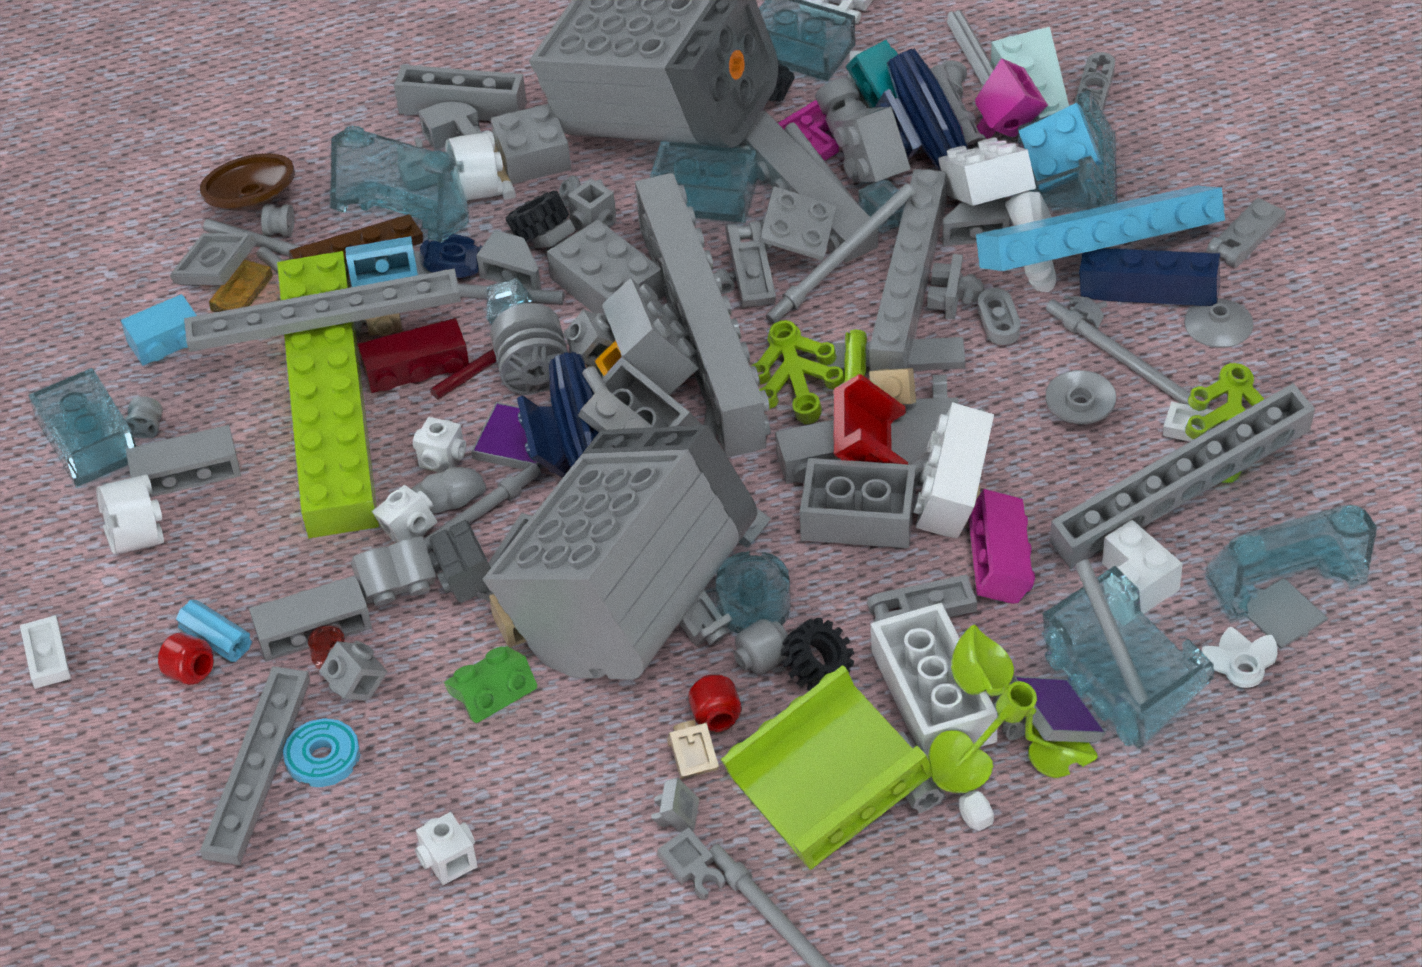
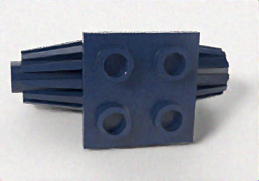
(921, 108)
(556, 431)

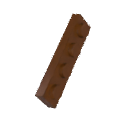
(387, 230)

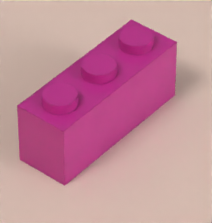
(1000, 547)

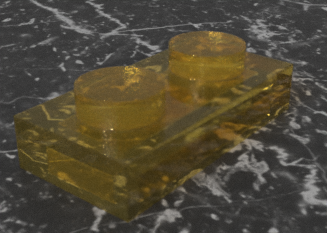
(241, 287)

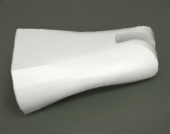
(1026, 208)

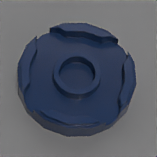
(453, 253)

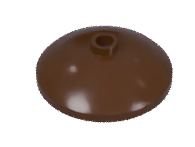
(247, 182)

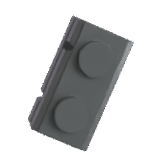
(460, 560)

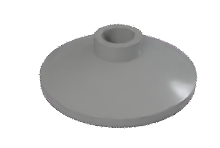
(1220, 324)
(1080, 397)

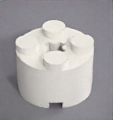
(477, 164)
(130, 514)

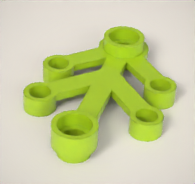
(784, 339)
(1235, 391)

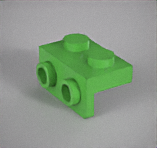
(492, 682)

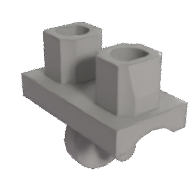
(958, 287)

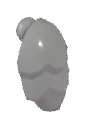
(451, 488)

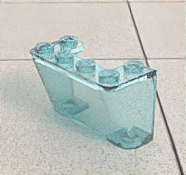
(1081, 650)

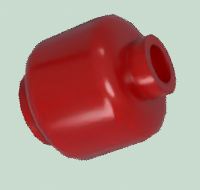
(185, 658)
(715, 702)

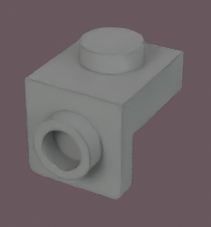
(705, 622)

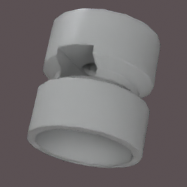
(838, 100)

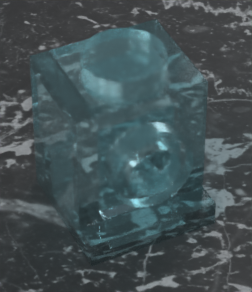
(497, 304)

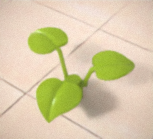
(981, 666)

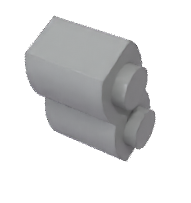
(394, 571)

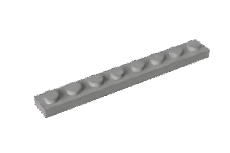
(321, 310)

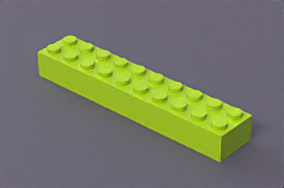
(328, 408)

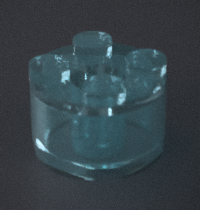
(753, 589)

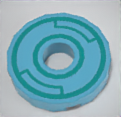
(318, 734)

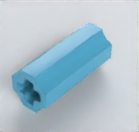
(219, 632)

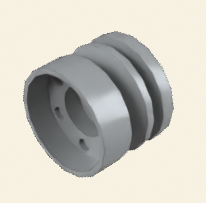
(524, 344)

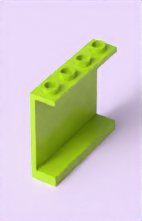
(825, 767)

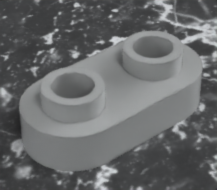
(1002, 322)

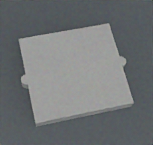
(1284, 613)

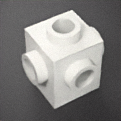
(439, 445)
(405, 514)
(446, 848)

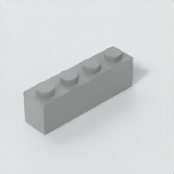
(485, 91)

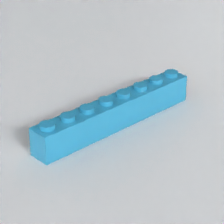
(1099, 227)

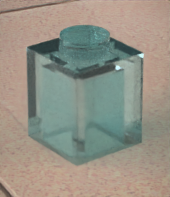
(874, 197)

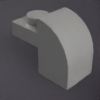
(448, 121)

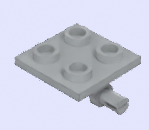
(797, 223)

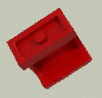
(864, 422)

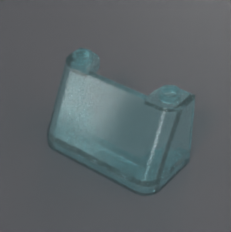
(399, 178)
(1332, 540)

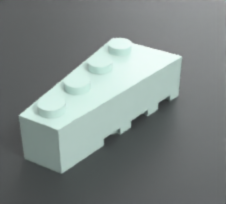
(1038, 56)

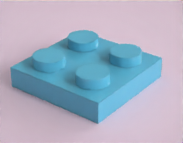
(1059, 142)

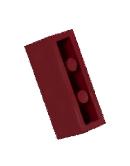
(413, 355)

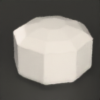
(976, 810)

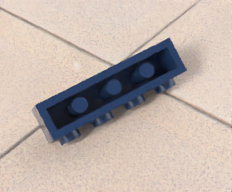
(1150, 276)

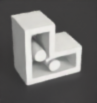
(1143, 563)

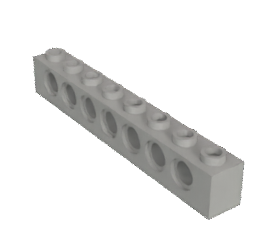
(1183, 473)

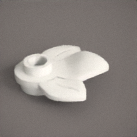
(1238, 654)

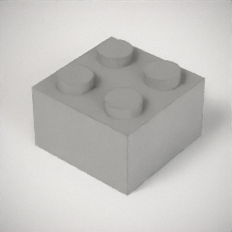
(531, 143)
(871, 145)

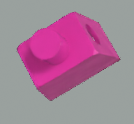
(1008, 100)

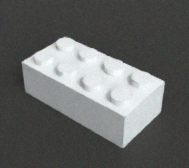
(916, 664)

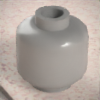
(760, 646)

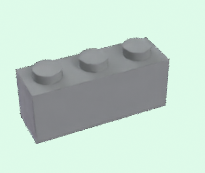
(186, 460)
(288, 621)

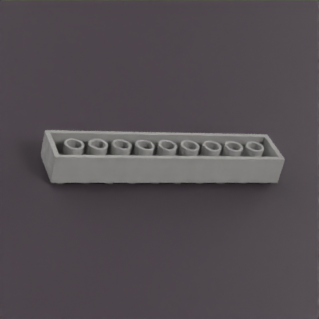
(705, 314)

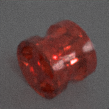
(321, 641)

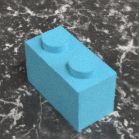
(381, 261)
(158, 329)

